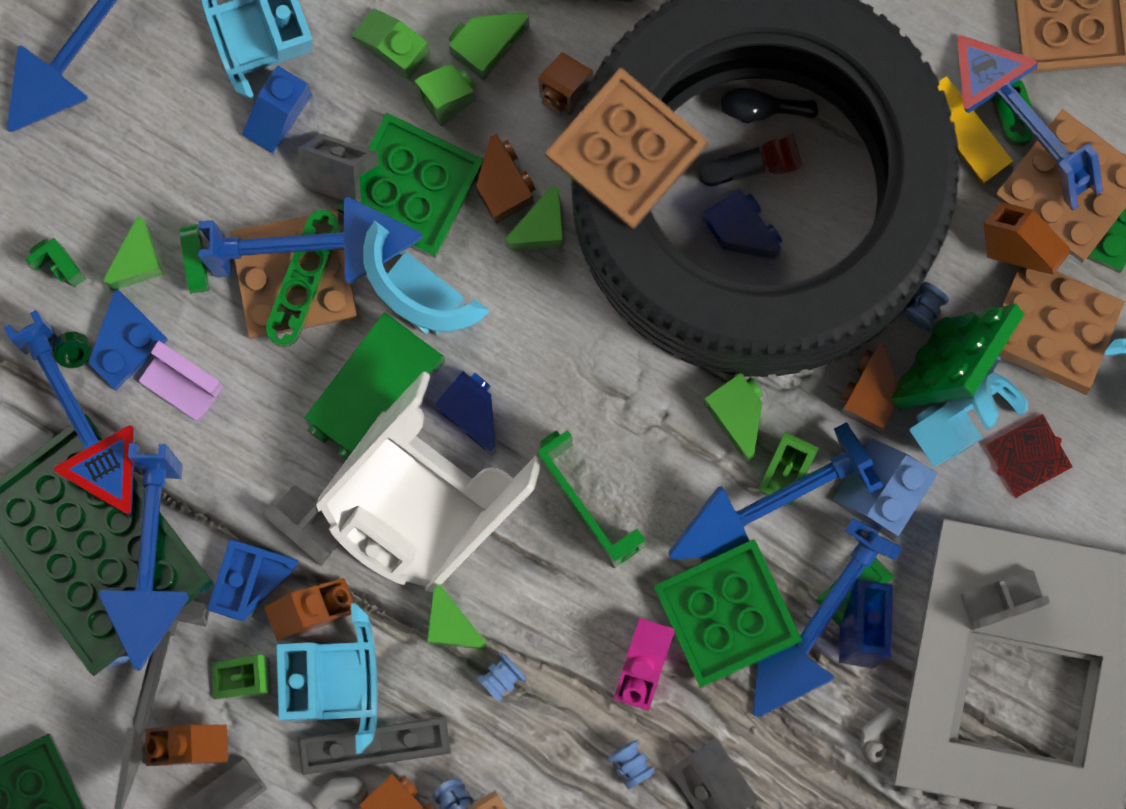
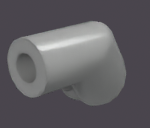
(874, 735)
(340, 788)

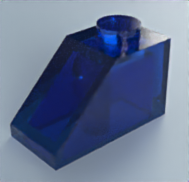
(470, 409)
(867, 625)

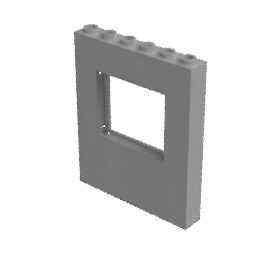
(1080, 621)

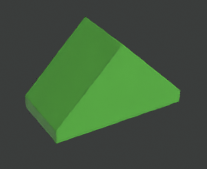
(540, 225)
(135, 260)
(788, 464)
(449, 625)
(241, 677)

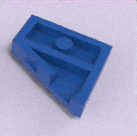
(123, 341)
(247, 579)

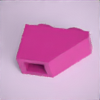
(644, 664)

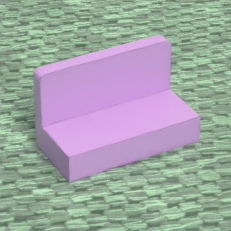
(180, 382)

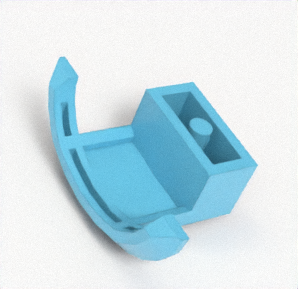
(256, 36)
(416, 291)
(947, 429)
(331, 680)

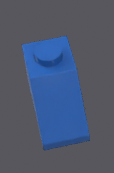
(276, 109)

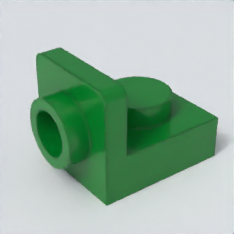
(62, 264)

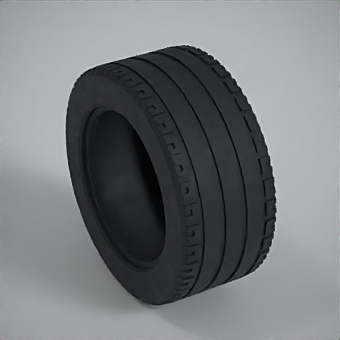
(891, 101)

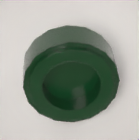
(71, 349)

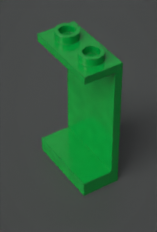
(370, 383)
(621, 551)

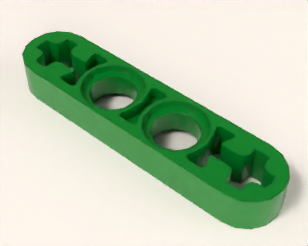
(298, 277)

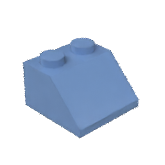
(903, 488)

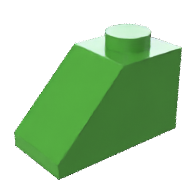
(486, 40)
(392, 42)
(445, 92)
(738, 412)

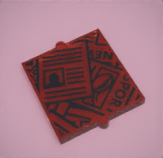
(1029, 456)

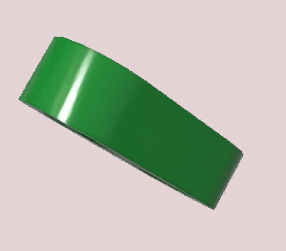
(1006, 118)
(194, 267)

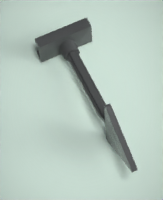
(192, 613)

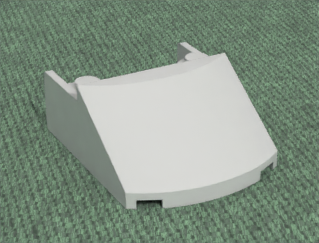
(409, 506)

